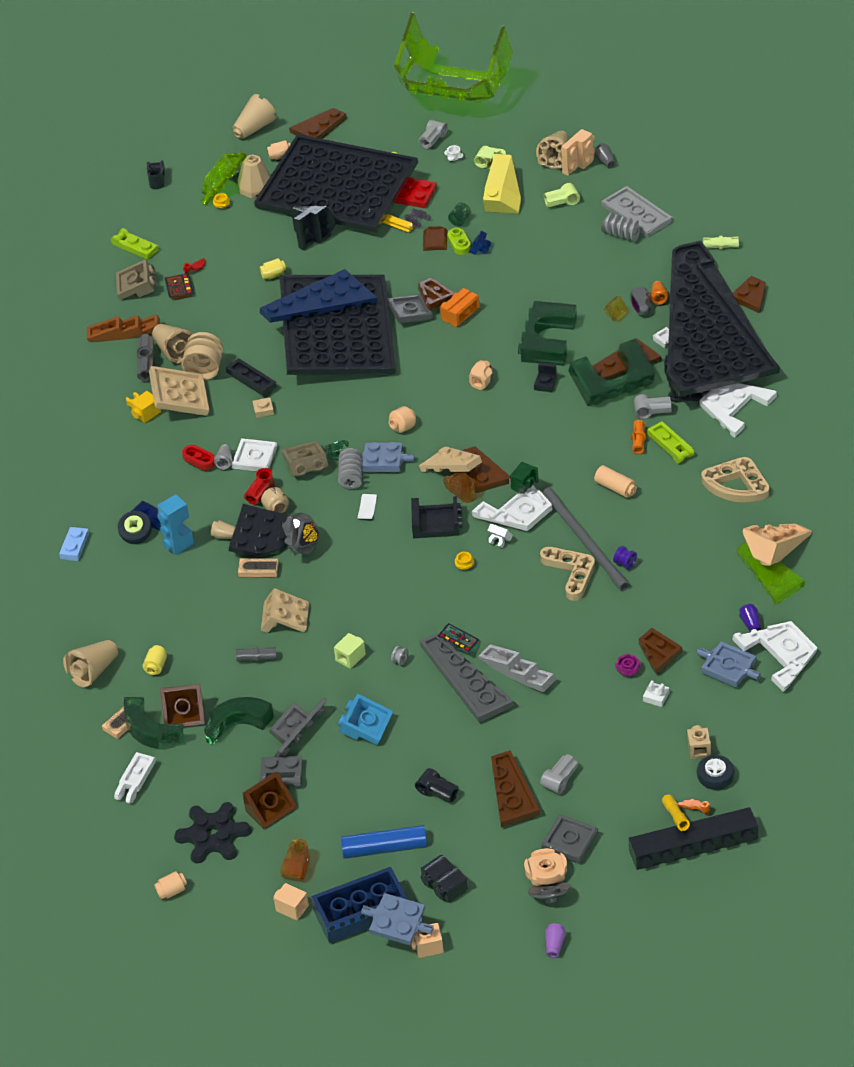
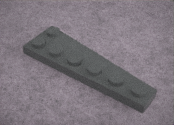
(474, 689)

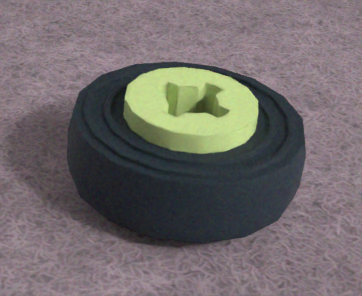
(134, 534)

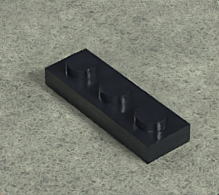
(251, 377)

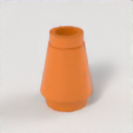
(658, 294)

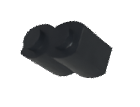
(444, 878)

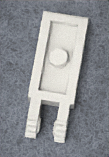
(134, 776)

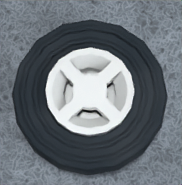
(715, 772)

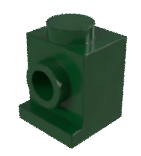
(523, 477)

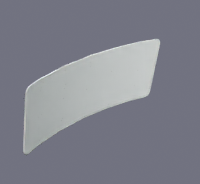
(367, 506)

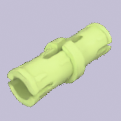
(721, 242)

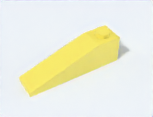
(501, 187)

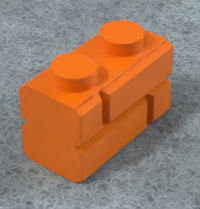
(459, 307)

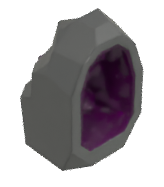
(641, 300)

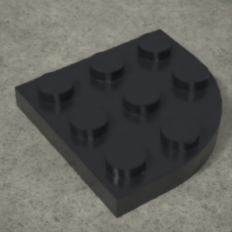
(258, 532)

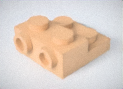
(577, 152)

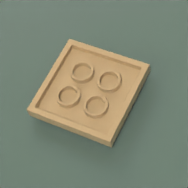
(179, 390)

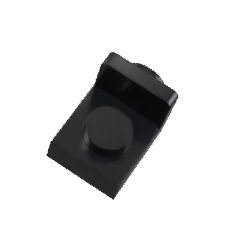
(546, 377)

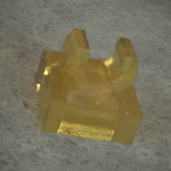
(616, 308)

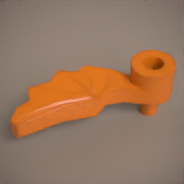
(695, 804)

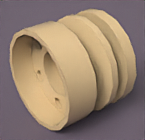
(203, 354)

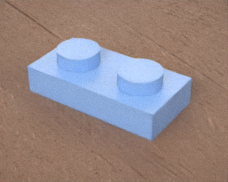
(74, 544)

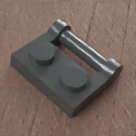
(287, 767)

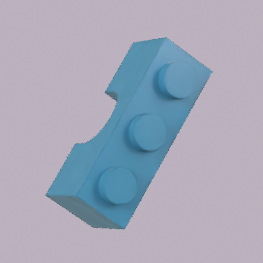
(175, 533)

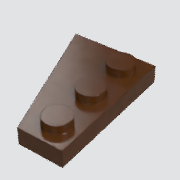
(486, 474)

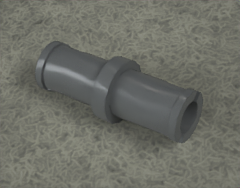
(256, 654)

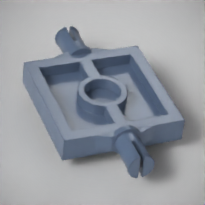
(384, 457)
(728, 664)
(397, 919)

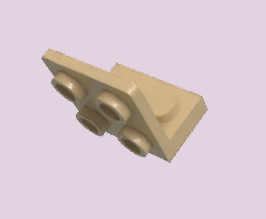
(284, 609)

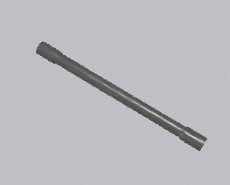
(618, 579)

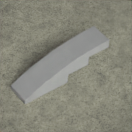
(516, 668)

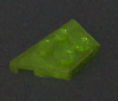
(220, 173)

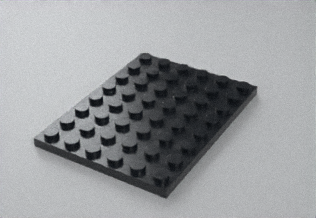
(347, 178)
(340, 340)

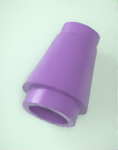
(554, 939)

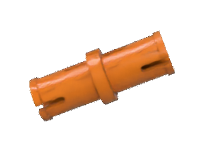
(638, 437)

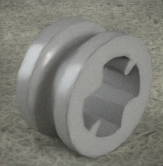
(399, 655)

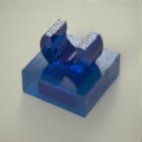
(480, 244)

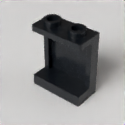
(435, 520)

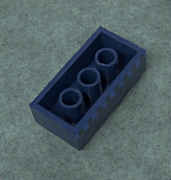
(341, 906)

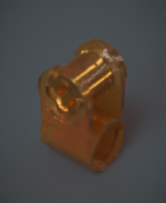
(461, 486)
(296, 860)

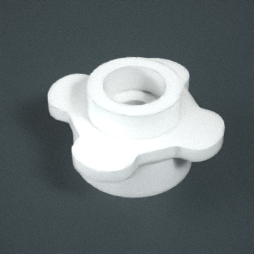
(453, 153)

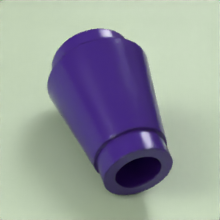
(750, 617)

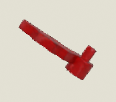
(195, 266)

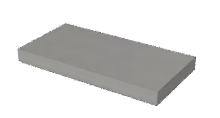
(632, 205)

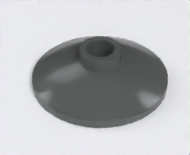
(549, 891)

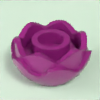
(628, 665)

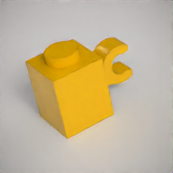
(143, 406)

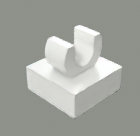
(499, 533)
(656, 694)

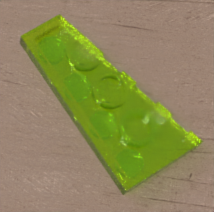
(776, 579)

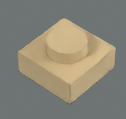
(263, 407)

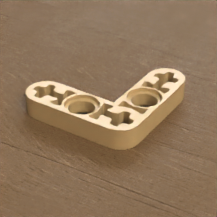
(549, 557)

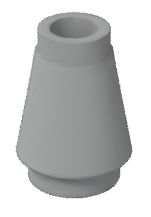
(223, 457)

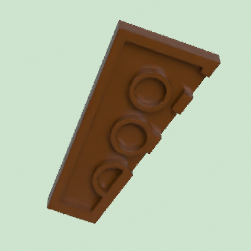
(512, 791)

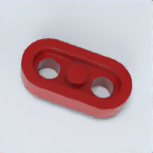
(198, 457)

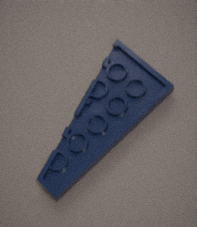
(321, 297)

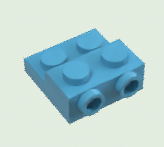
(364, 719)

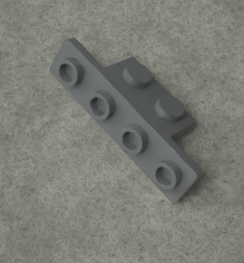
(291, 723)

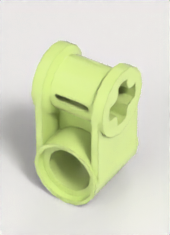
(485, 156)

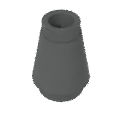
(605, 155)

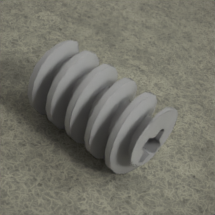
(620, 227)
(350, 469)

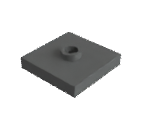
(409, 308)
(570, 838)

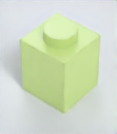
(349, 650)

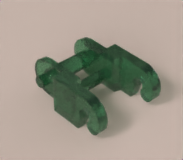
(335, 447)

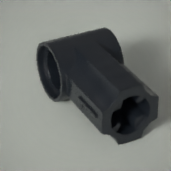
(432, 783)

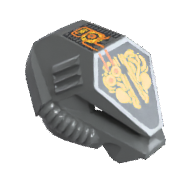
(307, 535)

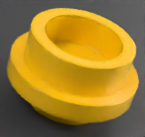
(221, 200)
(464, 560)

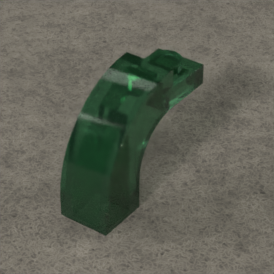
(237, 711)
(147, 731)

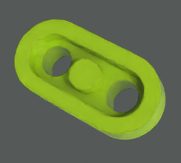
(459, 241)

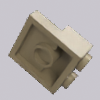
(136, 279)
(305, 458)

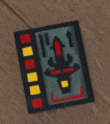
(458, 638)

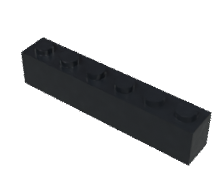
(700, 837)

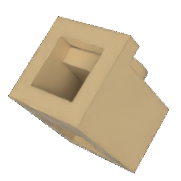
(696, 738)

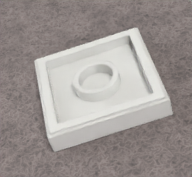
(254, 455)

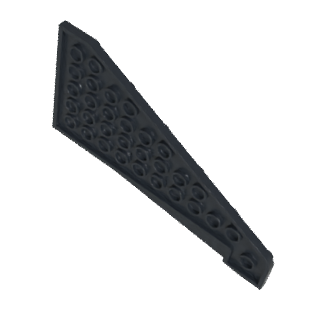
(708, 331)

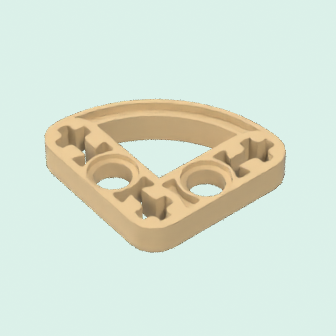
(714, 477)

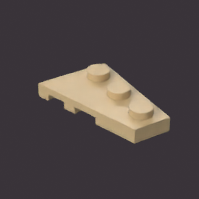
(451, 459)

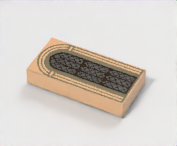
(258, 568)
(116, 724)

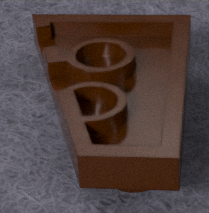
(320, 124)

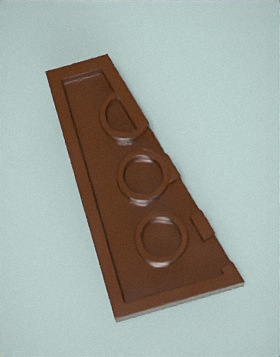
(613, 366)

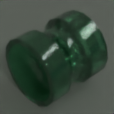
(459, 214)

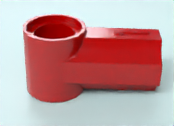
(263, 481)

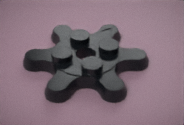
(218, 842)

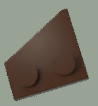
(434, 293)
(751, 293)
(658, 649)

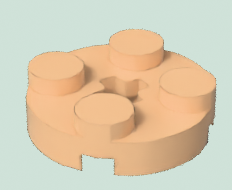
(552, 874)

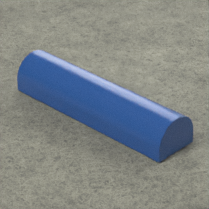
(383, 841)

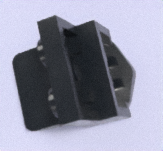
(312, 224)

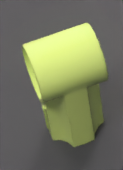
(567, 194)

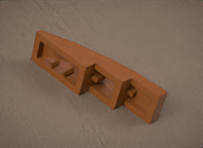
(118, 330)

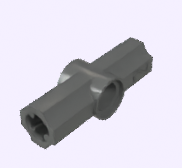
(145, 356)

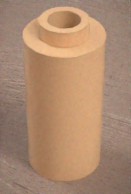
(615, 481)

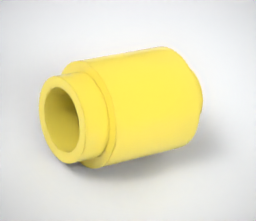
(272, 269)
(155, 660)

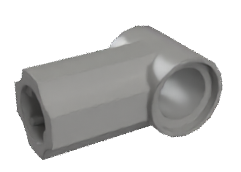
(433, 131)
(647, 406)
(558, 776)

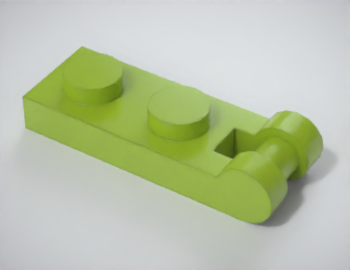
(134, 244)
(670, 442)

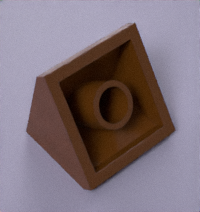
(183, 705)
(268, 800)

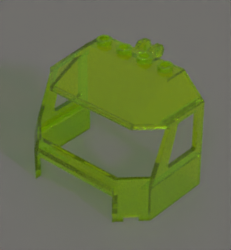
(425, 55)

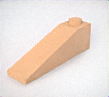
(774, 543)

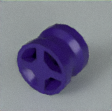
(625, 557)

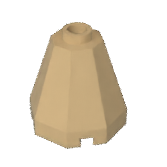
(252, 176)

